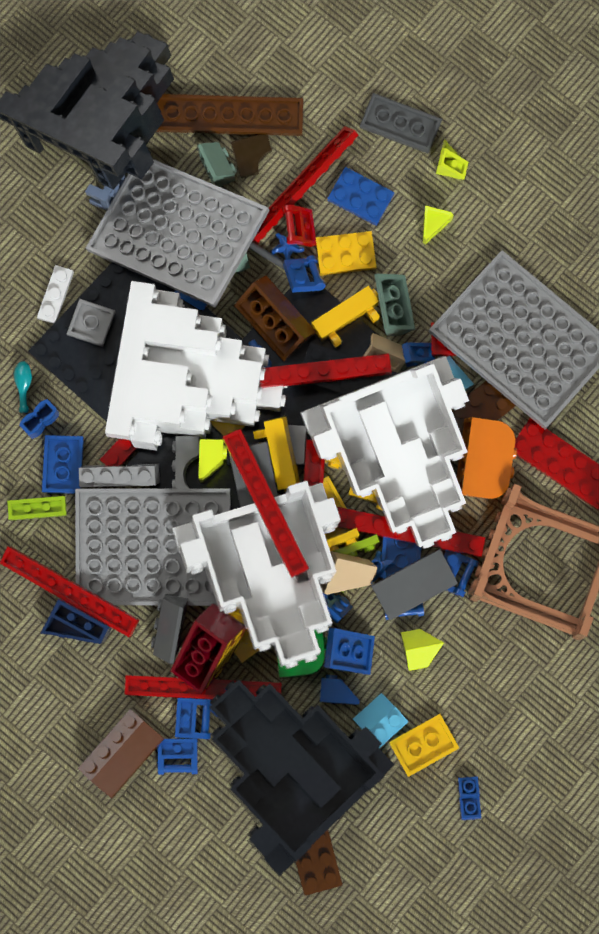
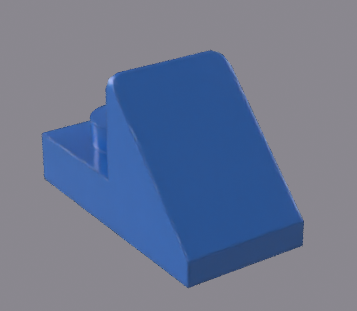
(417, 353)

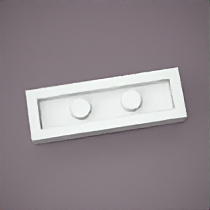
(55, 294)

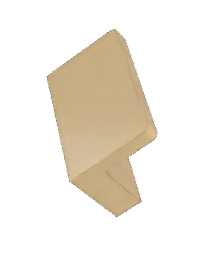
(381, 345)

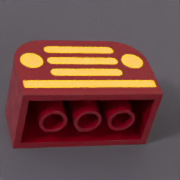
(208, 648)

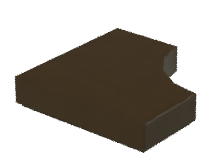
(249, 153)

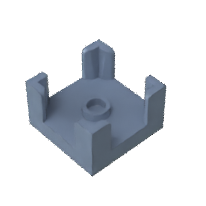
(104, 197)

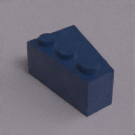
(73, 623)

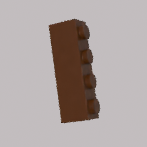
(274, 317)
(121, 753)

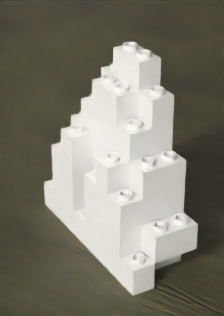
(182, 373)
(399, 445)
(251, 576)

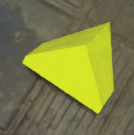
(451, 163)
(434, 221)
(420, 648)

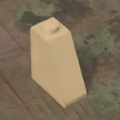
(350, 574)

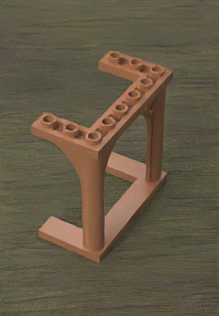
(517, 504)

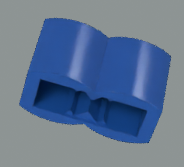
(35, 422)

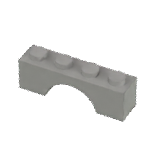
(186, 452)
(119, 475)

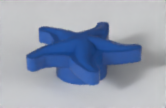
(286, 249)
(382, 566)

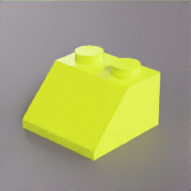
(211, 457)

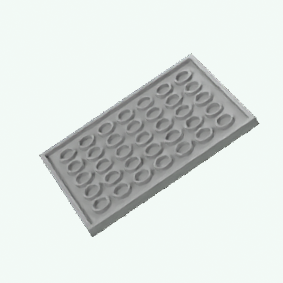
(178, 231)
(521, 339)
(129, 543)

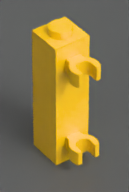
(346, 313)
(281, 451)

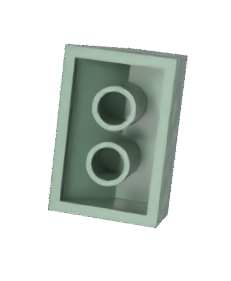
(394, 304)

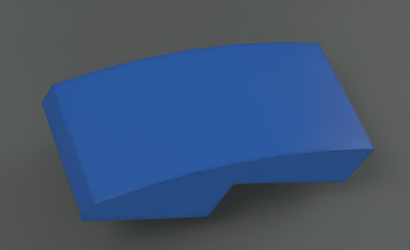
(469, 798)

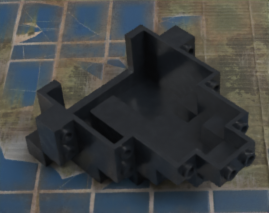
(97, 106)
(292, 769)

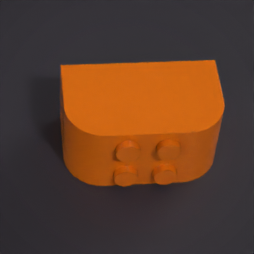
(489, 458)

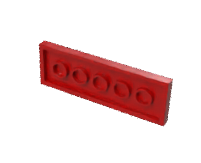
(559, 462)

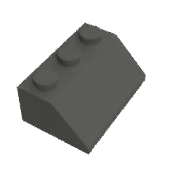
(169, 627)

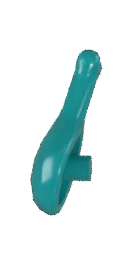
(22, 379)

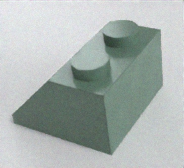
(216, 163)

